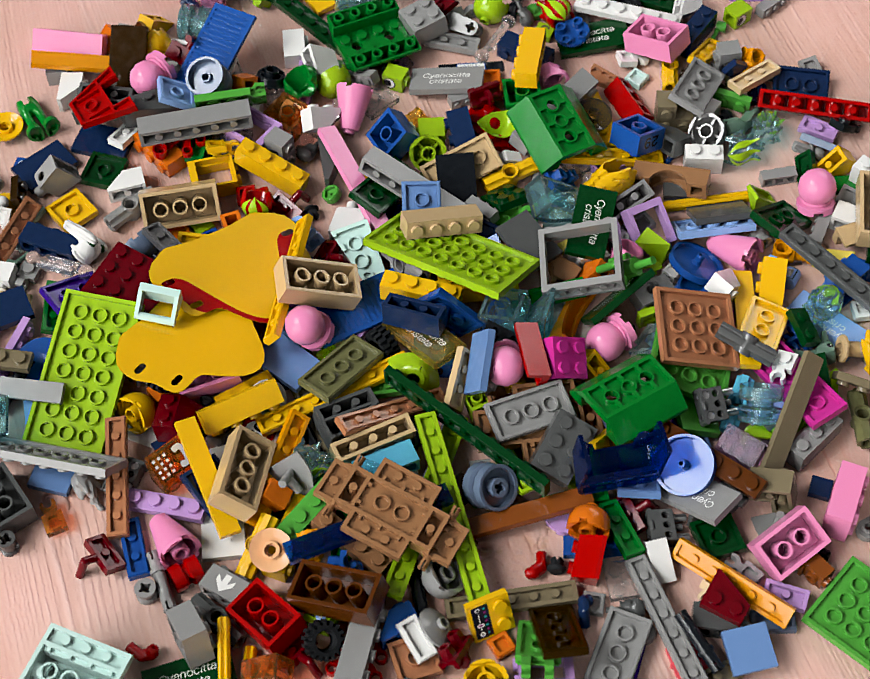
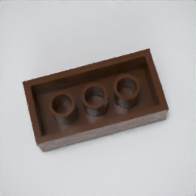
(338, 592)

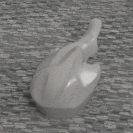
(87, 486)

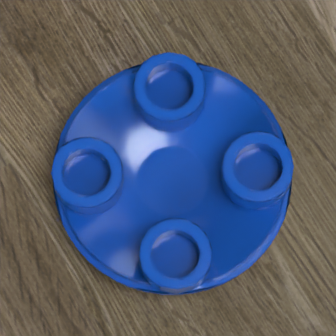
(572, 32)

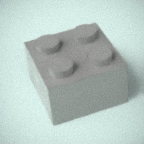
(423, 20)
(191, 634)

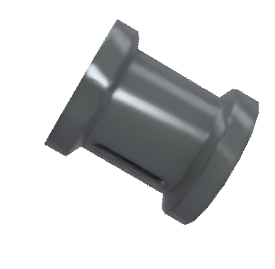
(8, 543)

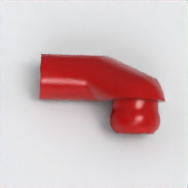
(539, 568)
(142, 655)

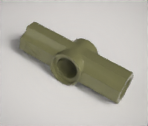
(859, 417)

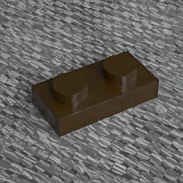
(17, 191)

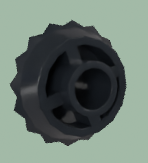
(272, 77)

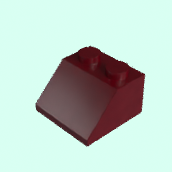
(170, 410)

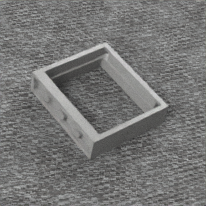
(589, 285)

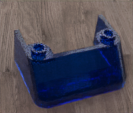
(621, 464)

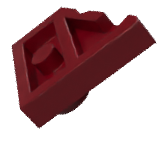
(725, 600)

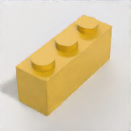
(772, 279)

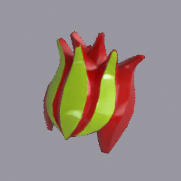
(555, 10)
(256, 201)

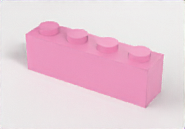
(69, 41)

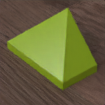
(759, 197)
(654, 245)

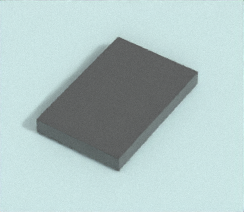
(719, 212)
(522, 235)

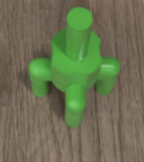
(632, 266)

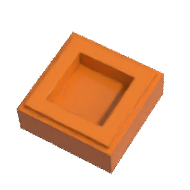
(501, 645)

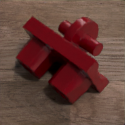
(484, 94)
(456, 651)

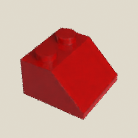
(588, 558)

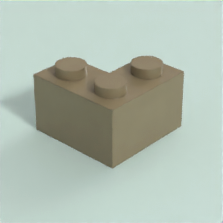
(670, 113)
(780, 489)

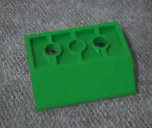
(367, 27)
(545, 129)
(637, 402)

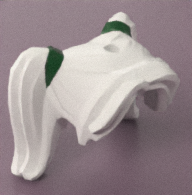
(88, 246)

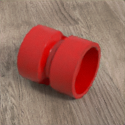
(186, 573)

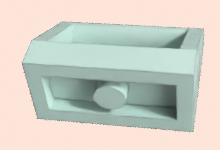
(161, 294)

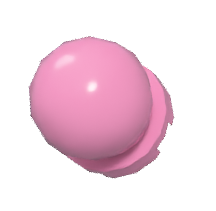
(145, 73)
(816, 193)
(309, 327)
(611, 337)
(506, 363)

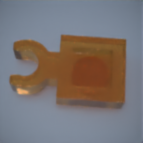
(53, 519)

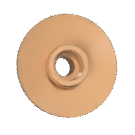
(259, 550)

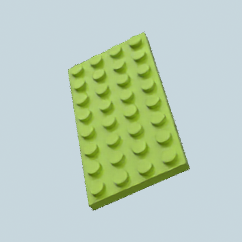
(462, 258)
(85, 360)

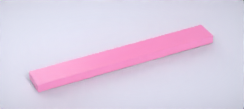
(347, 167)

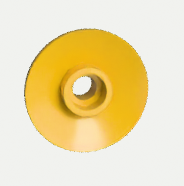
(10, 126)

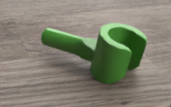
(720, 27)

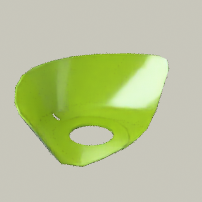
(505, 127)
(410, 363)

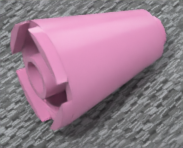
(353, 103)
(737, 250)
(172, 540)

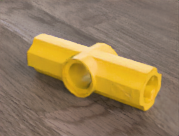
(669, 74)
(519, 171)
(245, 566)

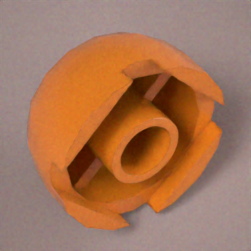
(588, 519)

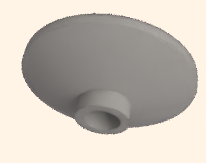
(434, 626)

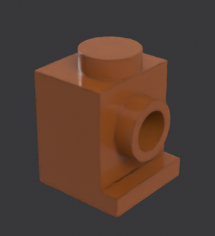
(817, 571)

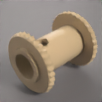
(847, 348)

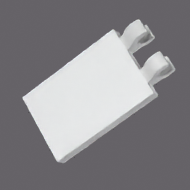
(220, 550)

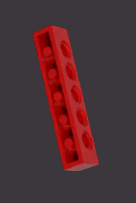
(813, 105)

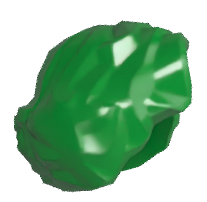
(301, 81)

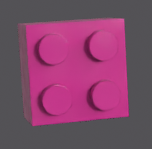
(566, 357)

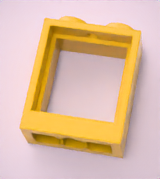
(216, 164)

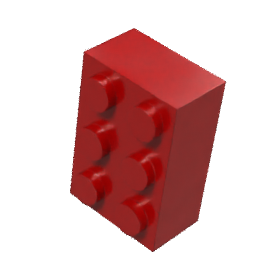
(266, 617)

